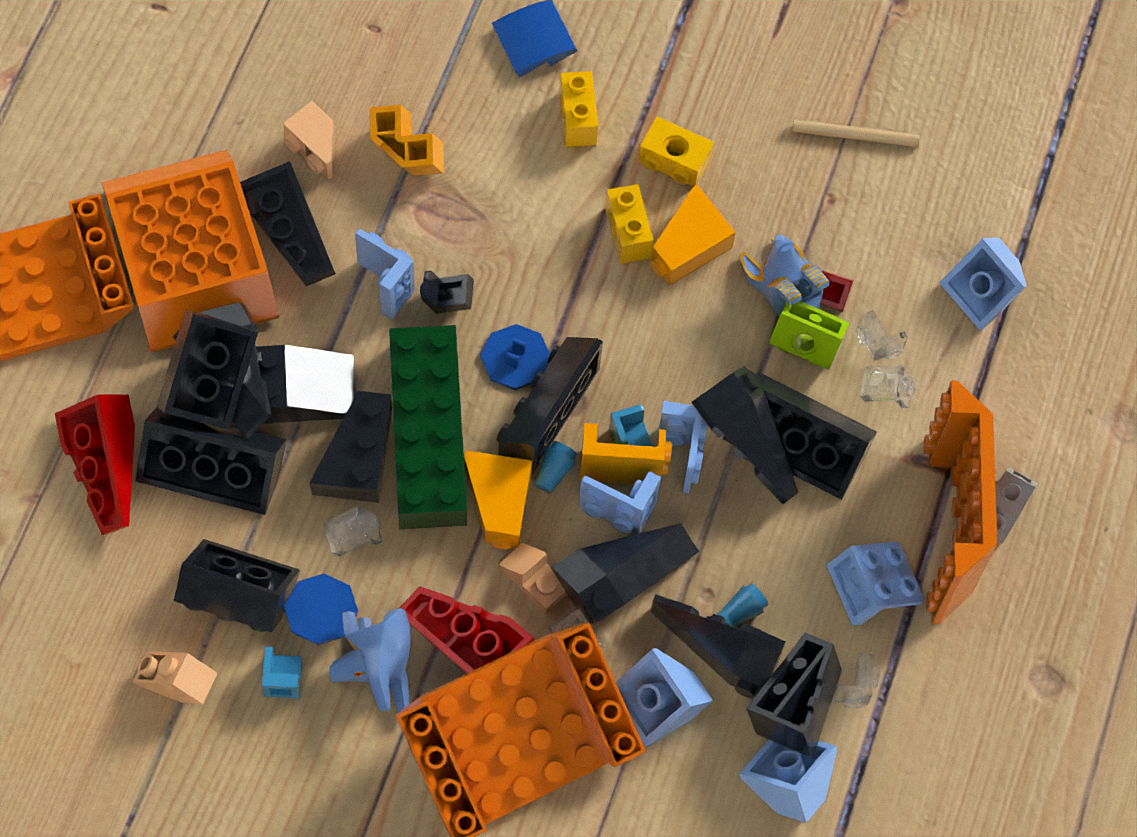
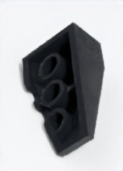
(253, 401)
(618, 570)

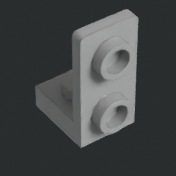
(1011, 497)

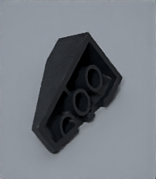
(742, 414)
(739, 656)

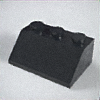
(207, 369)
(235, 585)

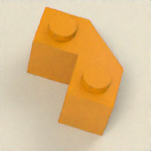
(393, 134)

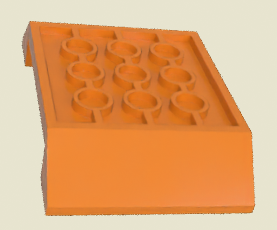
(188, 244)
(60, 280)
(965, 441)
(519, 729)

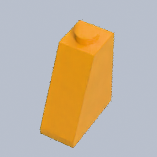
(691, 238)
(499, 495)

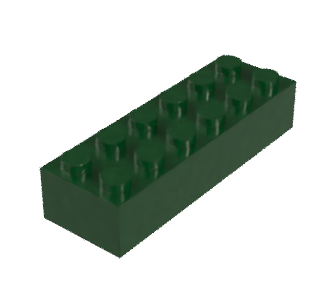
(428, 427)

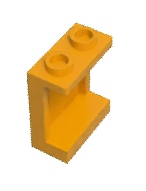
(622, 462)

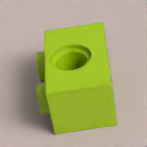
(803, 319)

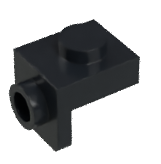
(447, 293)

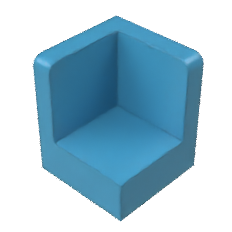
(628, 427)
(281, 675)

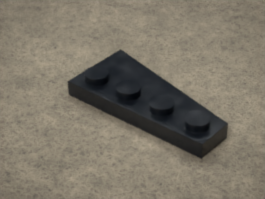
(285, 217)

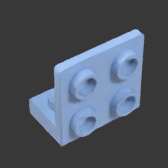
(392, 267)
(685, 426)
(624, 512)
(873, 580)

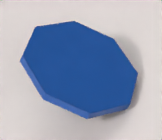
(514, 356)
(317, 608)

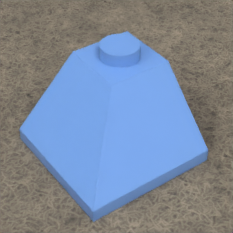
(985, 281)
(661, 695)
(789, 780)

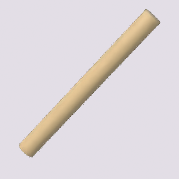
(855, 133)

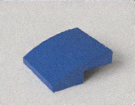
(534, 37)

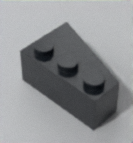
(357, 452)
(798, 696)

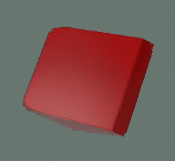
(837, 292)

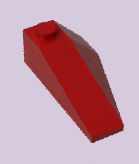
(101, 444)
(463, 632)

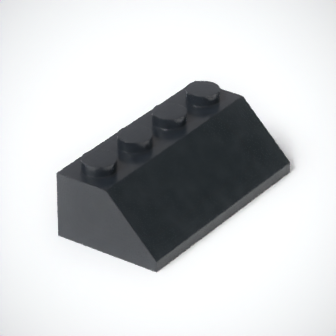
(551, 400)
(817, 440)
(210, 461)

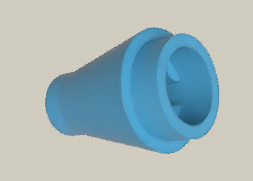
(554, 466)
(744, 605)

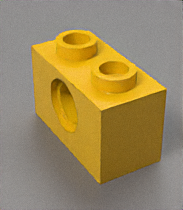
(578, 109)
(668, 137)
(629, 223)

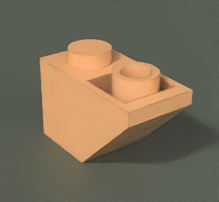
(313, 136)
(175, 676)

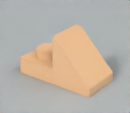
(533, 575)

